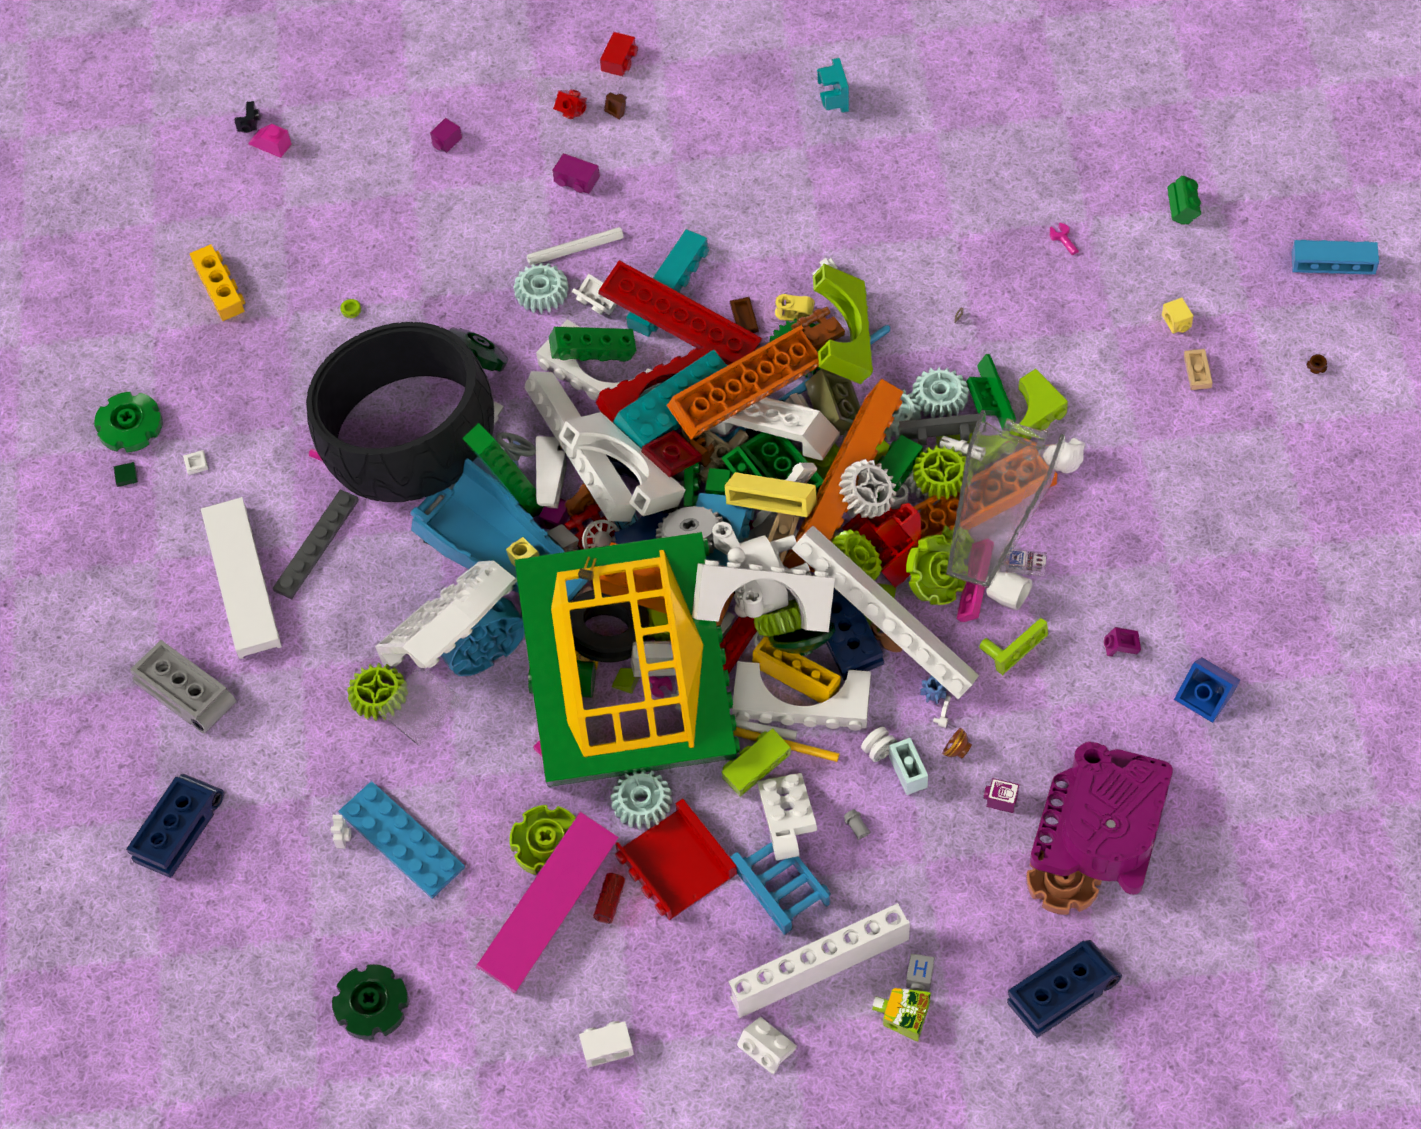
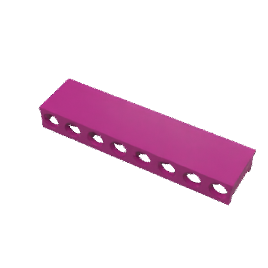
(547, 902)

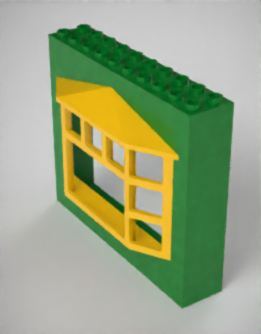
(555, 674)

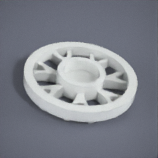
(600, 538)

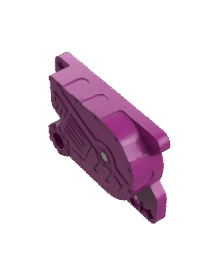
(1105, 816)

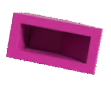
(272, 140)

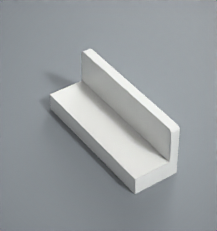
(654, 652)

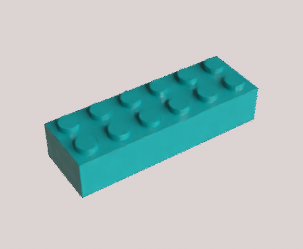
(649, 415)

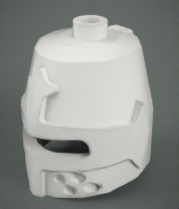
(1010, 590)

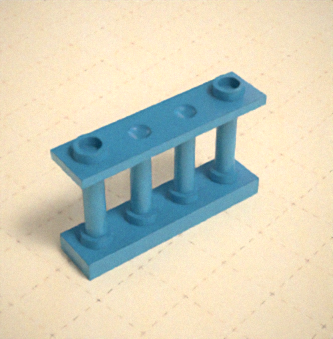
(770, 900)

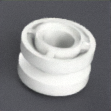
(878, 744)

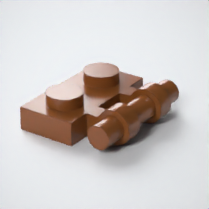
(825, 330)

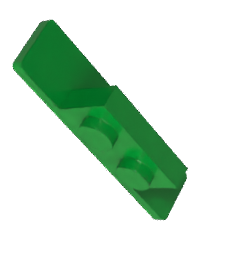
(989, 392)

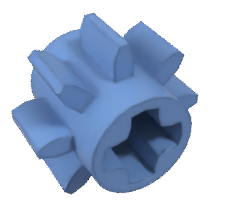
(928, 690)

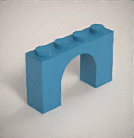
(734, 515)

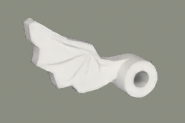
(942, 722)

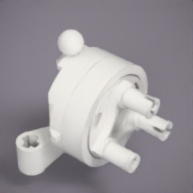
(761, 594)

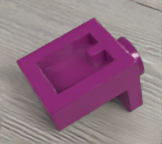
(1123, 641)

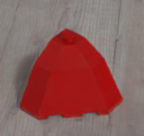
(893, 537)

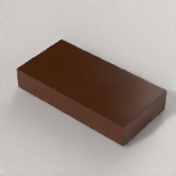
(744, 314)

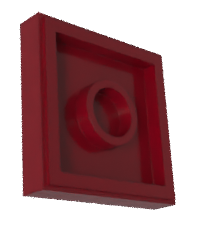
(671, 453)

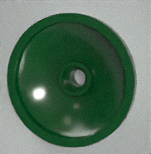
(801, 640)

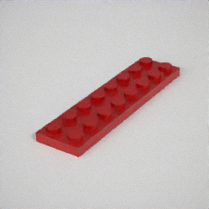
(677, 313)

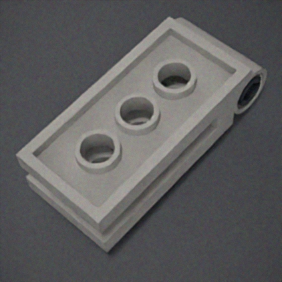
(182, 686)

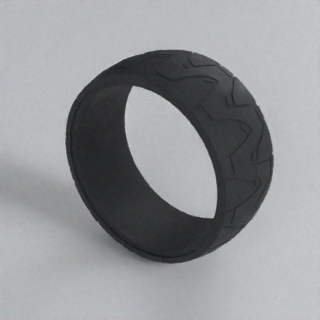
(379, 359)

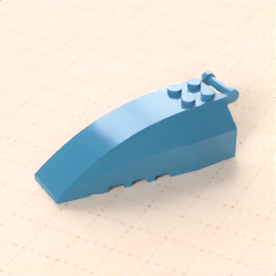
(480, 523)

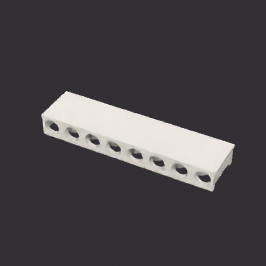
(240, 577)
(819, 963)

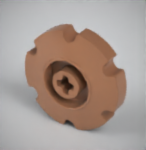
(1059, 893)

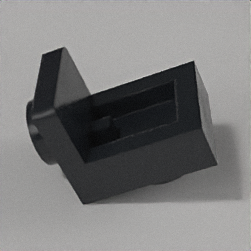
(248, 123)

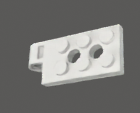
(786, 824)

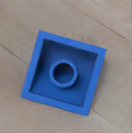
(1206, 689)

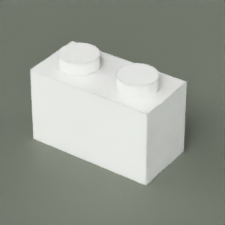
(606, 1043)

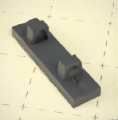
(936, 427)

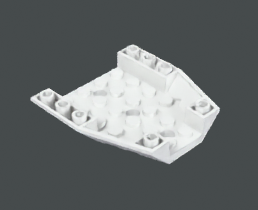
(447, 619)

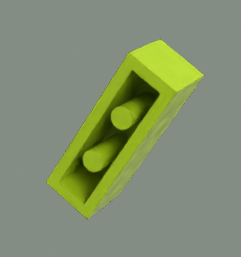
(755, 762)

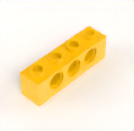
(217, 283)

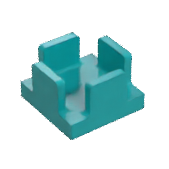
(834, 76)

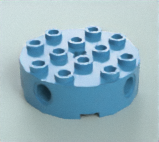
(492, 637)

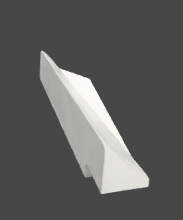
(550, 471)

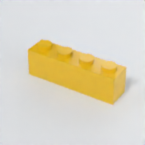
(796, 671)

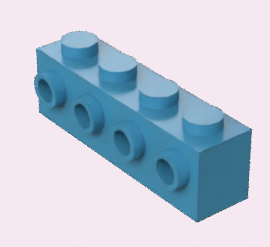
(1335, 257)

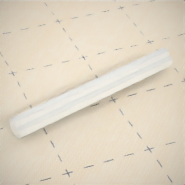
(575, 246)

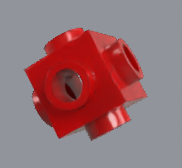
(570, 103)

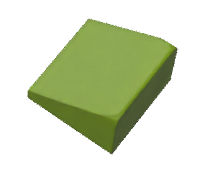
(625, 680)

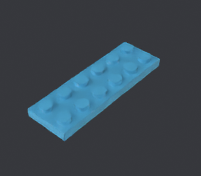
(401, 839)

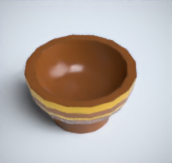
(960, 745)

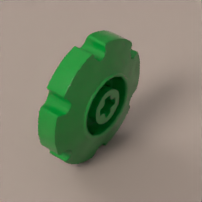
(128, 422)

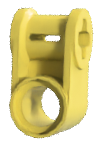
(795, 307)

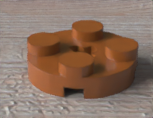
(579, 501)

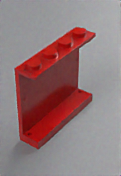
(677, 861)

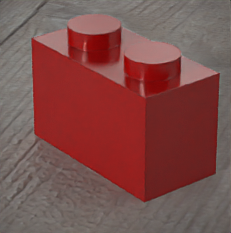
(618, 54)

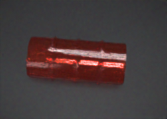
(609, 898)

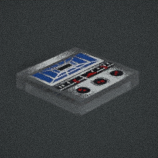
(1026, 563)

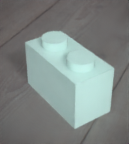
(908, 766)

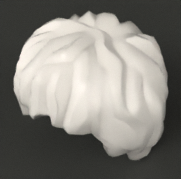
(1071, 456)

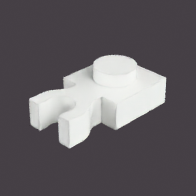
(340, 831)

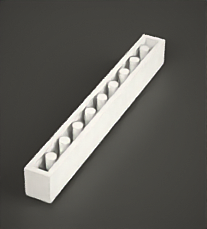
(591, 465)
(886, 612)

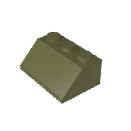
(833, 398)

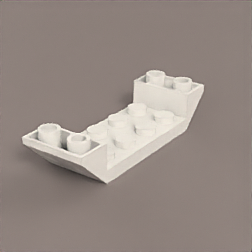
(788, 422)

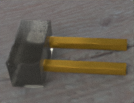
(587, 574)

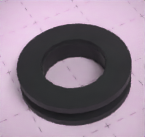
(603, 647)

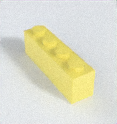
(771, 494)

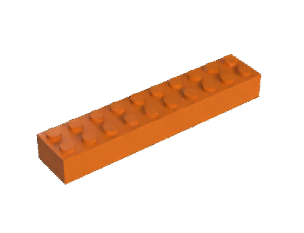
(858, 445)

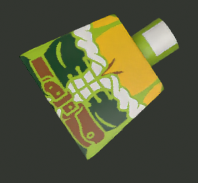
(904, 1011)

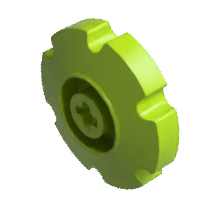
(929, 569)
(537, 825)

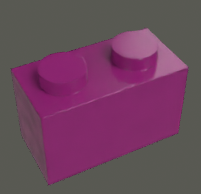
(576, 173)

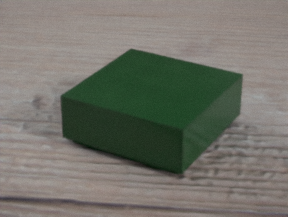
(125, 474)

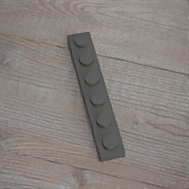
(315, 544)

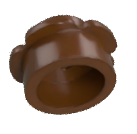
(1317, 359)

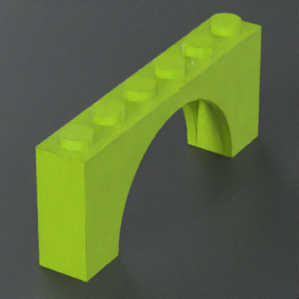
(848, 295)
(1042, 401)

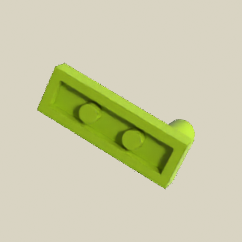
(1016, 650)

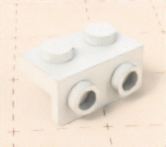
(589, 293)
(765, 1044)

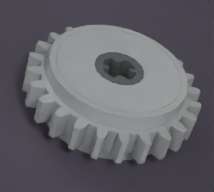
(689, 521)

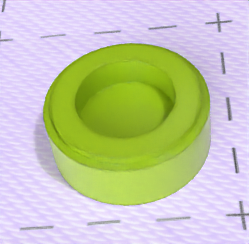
(350, 308)

